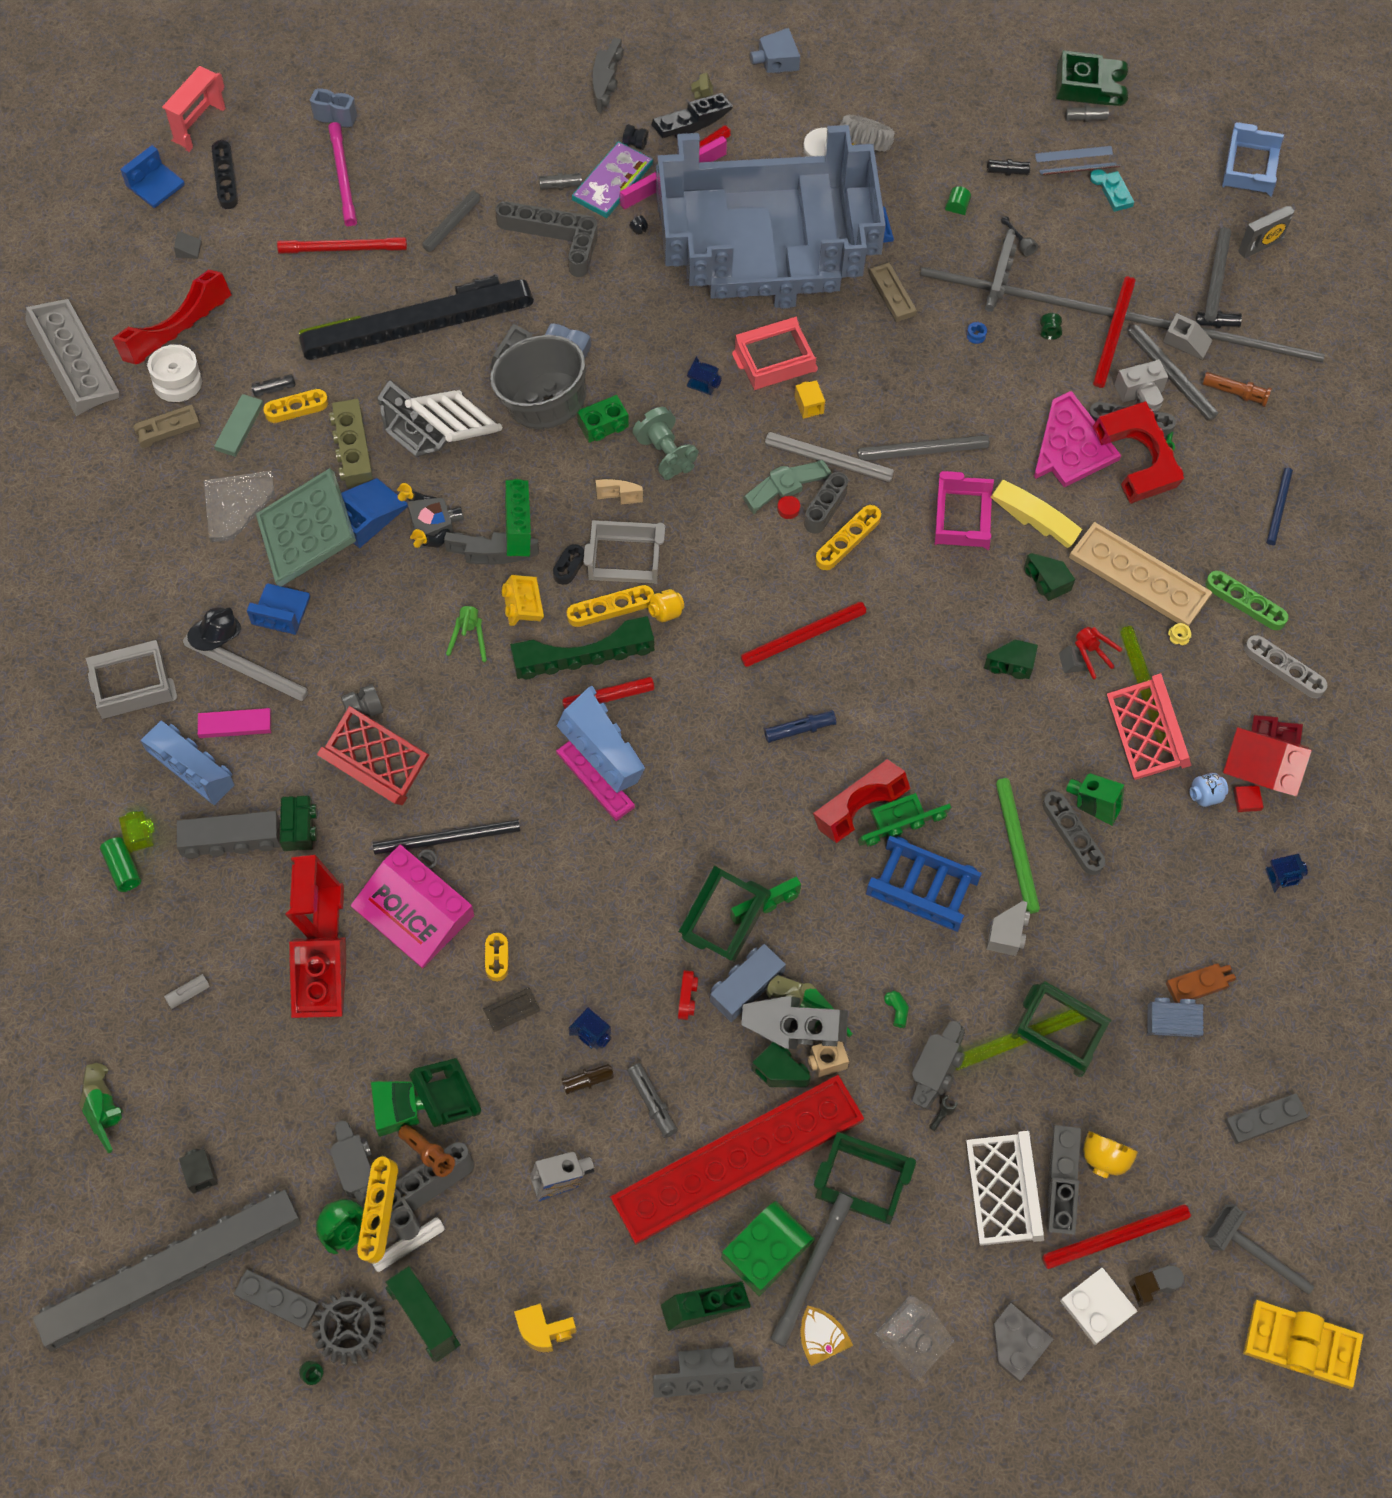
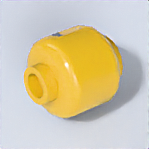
(666, 605)

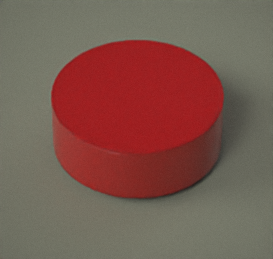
(788, 507)

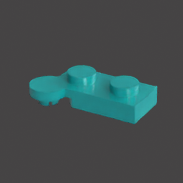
(1113, 188)

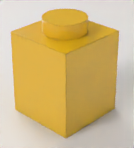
(809, 399)

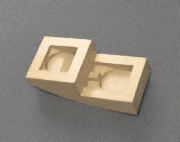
(625, 490)

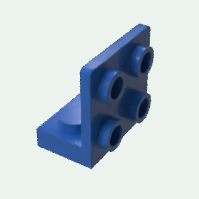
(150, 178)
(279, 609)

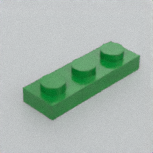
(785, 892)

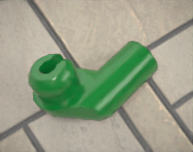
(901, 1007)

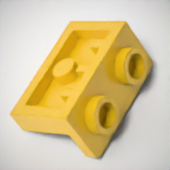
(522, 599)

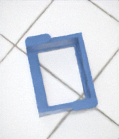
(1248, 136)

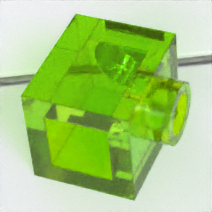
(137, 830)

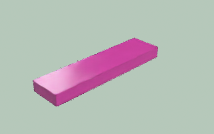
(614, 803)

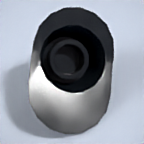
(214, 630)

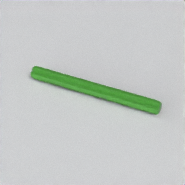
(1017, 845)

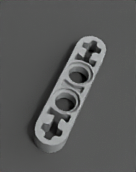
(1287, 664)

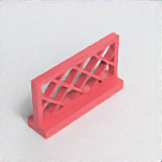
(1168, 720)

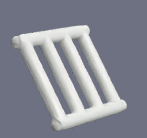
(446, 399)

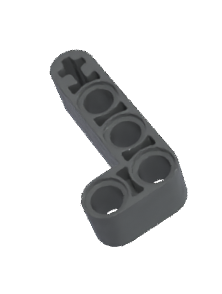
(427, 1188)

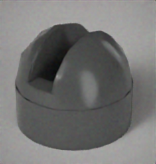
(429, 856)

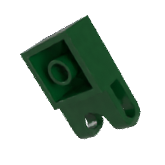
(1091, 79)

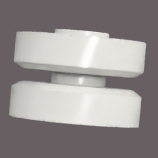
(174, 373)

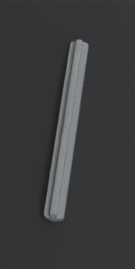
(830, 457)
(254, 671)

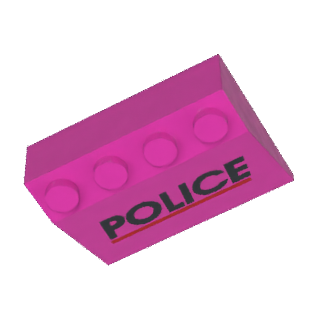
(412, 906)

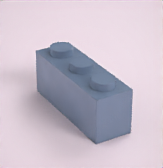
(746, 982)

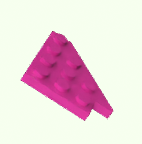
(1071, 444)

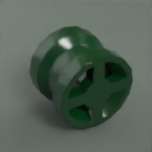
(1051, 326)

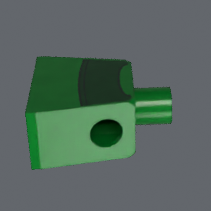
(1098, 797)
(395, 1105)

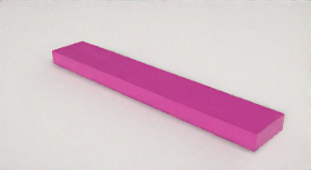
(647, 186)

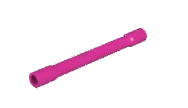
(337, 141)

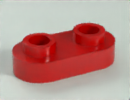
(686, 1005)

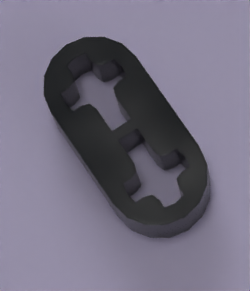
(572, 567)

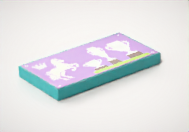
(614, 173)

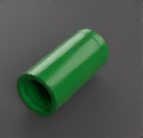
(120, 864)

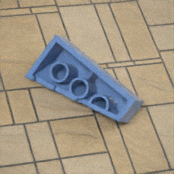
(600, 741)
(188, 762)

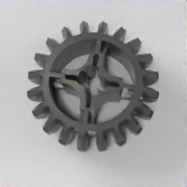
(332, 1311)

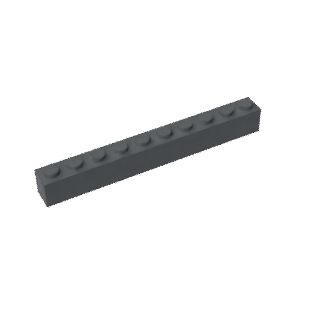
(166, 1270)

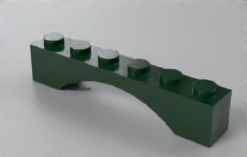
(536, 658)

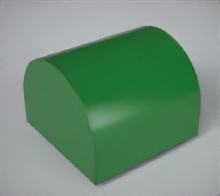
(958, 200)

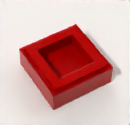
(1248, 798)

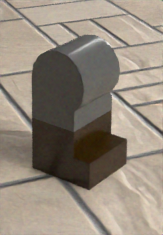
(1161, 1280)

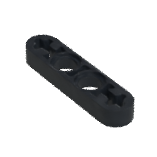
(224, 174)

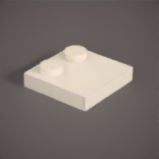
(1098, 1306)

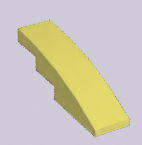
(1039, 514)

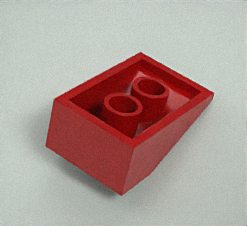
(1267, 761)
(317, 976)

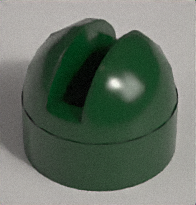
(311, 1372)

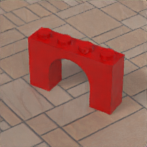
(1140, 424)

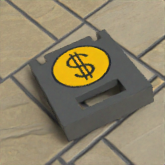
(1268, 229)

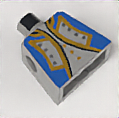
(559, 1174)

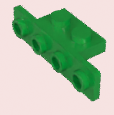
(900, 815)

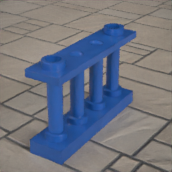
(927, 906)

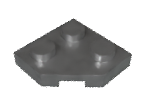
(1018, 1342)

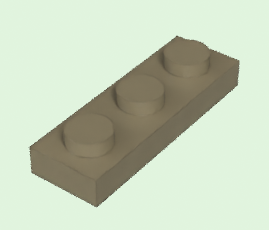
(893, 292)

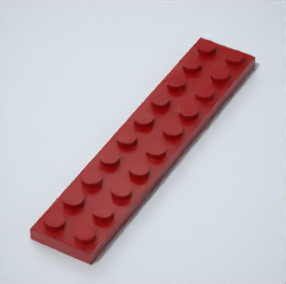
(736, 1159)

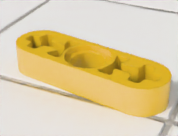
(297, 398)

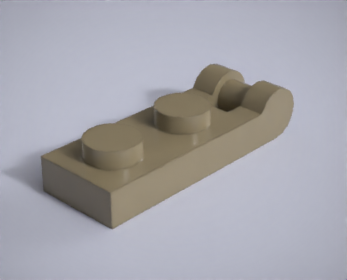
(166, 425)

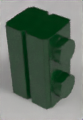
(297, 823)

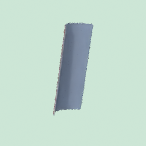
(1078, 153)

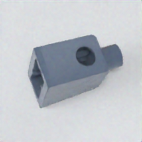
(777, 52)

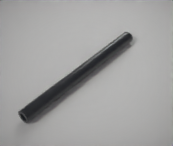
(447, 836)

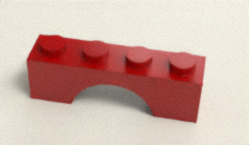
(881, 784)

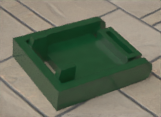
(448, 1098)

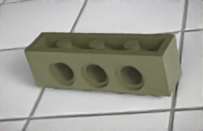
(350, 414)

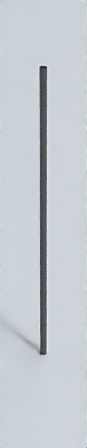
(1135, 317)

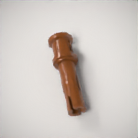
(1247, 391)
(431, 1154)

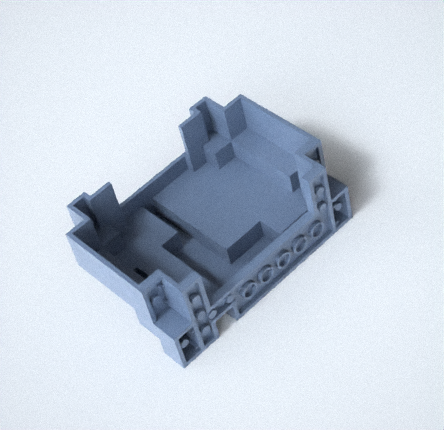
(771, 221)

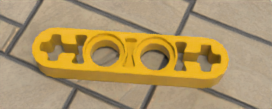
(846, 536)
(608, 602)
(382, 1209)

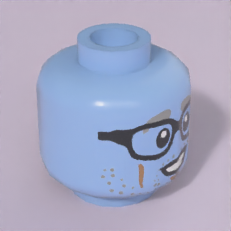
(1209, 789)

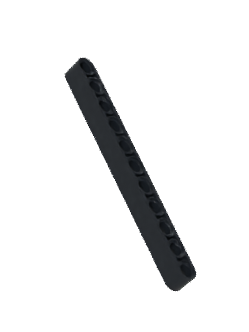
(415, 319)

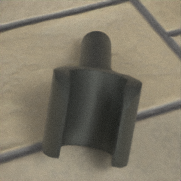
(944, 1110)

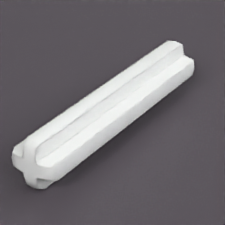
(404, 1247)

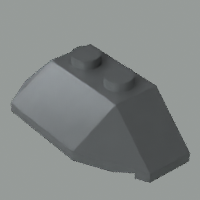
(406, 424)

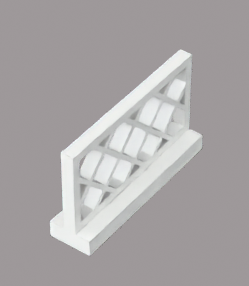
(1027, 1183)

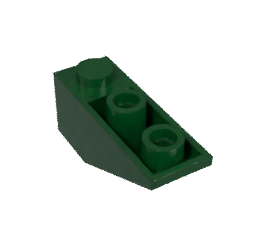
(704, 1305)

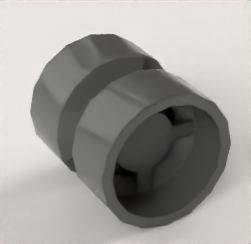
(365, 701)

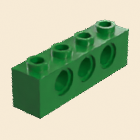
(517, 518)

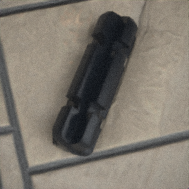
(273, 385)

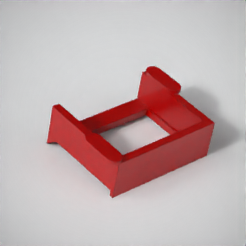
(316, 893)

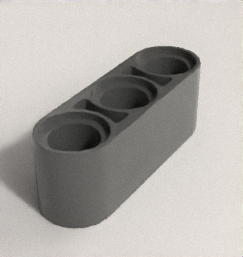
(829, 494)

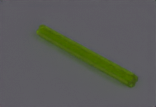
(1141, 673)
(1007, 1042)

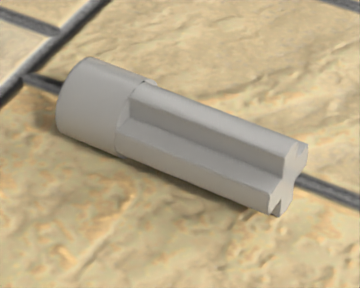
(186, 991)

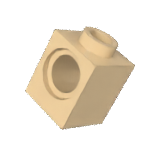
(837, 1053)

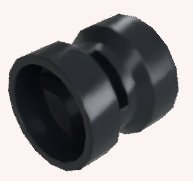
(635, 137)

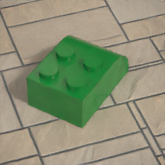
(767, 1247)

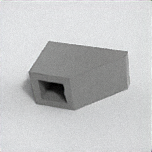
(1187, 336)
(1007, 928)

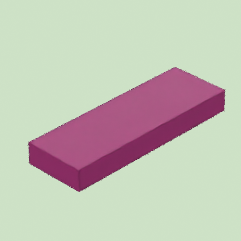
(234, 723)

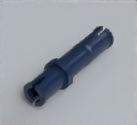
(799, 726)

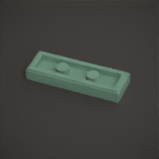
(238, 425)

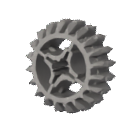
(869, 132)

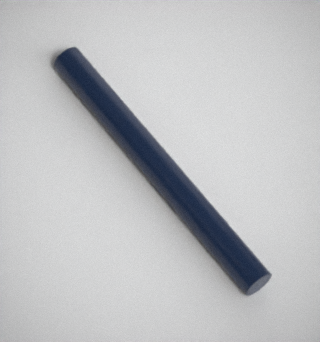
(1279, 507)

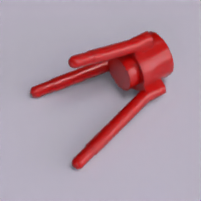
(1089, 640)

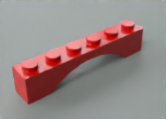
(204, 295)

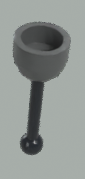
(1027, 245)

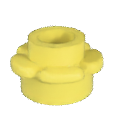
(1182, 629)

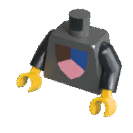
(429, 517)

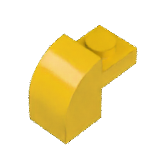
(537, 1333)

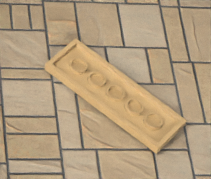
(1140, 574)

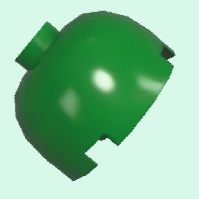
(339, 1225)

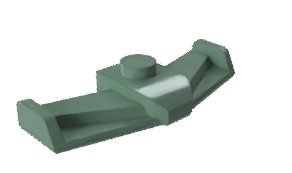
(785, 482)

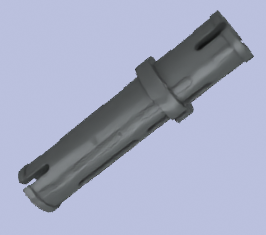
(656, 1108)

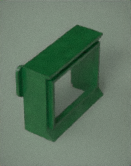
(762, 896)
(1031, 1003)
(871, 1153)
(422, 1314)

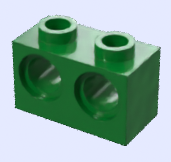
(601, 415)

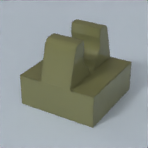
(702, 87)

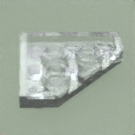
(235, 501)

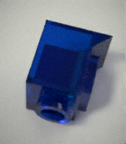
(703, 377)
(1286, 871)
(591, 1030)

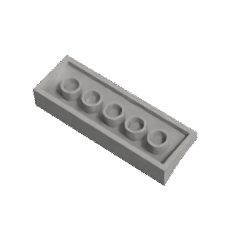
(71, 355)

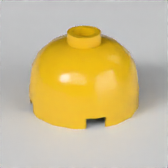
(1107, 1155)

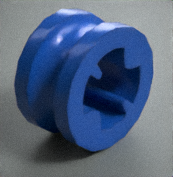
(972, 328)

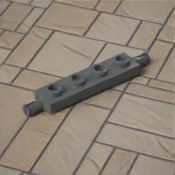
(1001, 275)

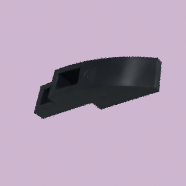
(694, 118)

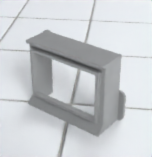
(623, 532)
(135, 699)

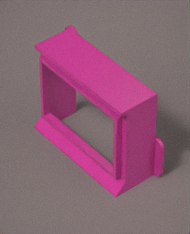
(956, 484)

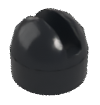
(639, 224)

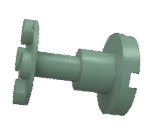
(657, 430)

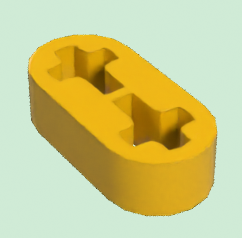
(490, 956)

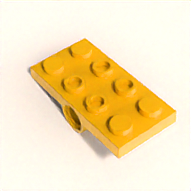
(1303, 1344)

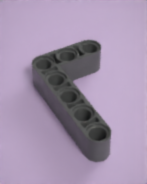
(553, 224)

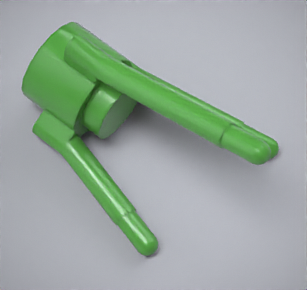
(467, 621)

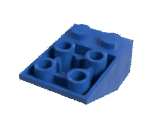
(371, 509)

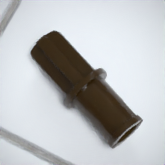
(587, 1078)

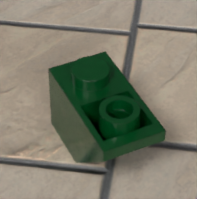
(1050, 575)
(1013, 659)
(779, 1069)

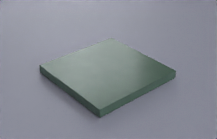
(305, 527)

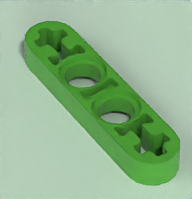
(1244, 603)

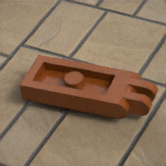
(1200, 982)

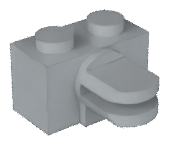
(1142, 383)

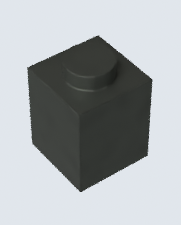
(198, 1170)

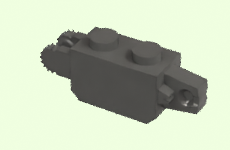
(937, 1064)
(352, 1162)

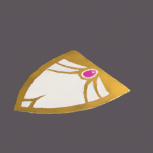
(822, 1335)

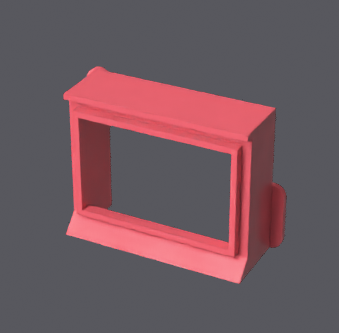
(199, 82)
(780, 371)

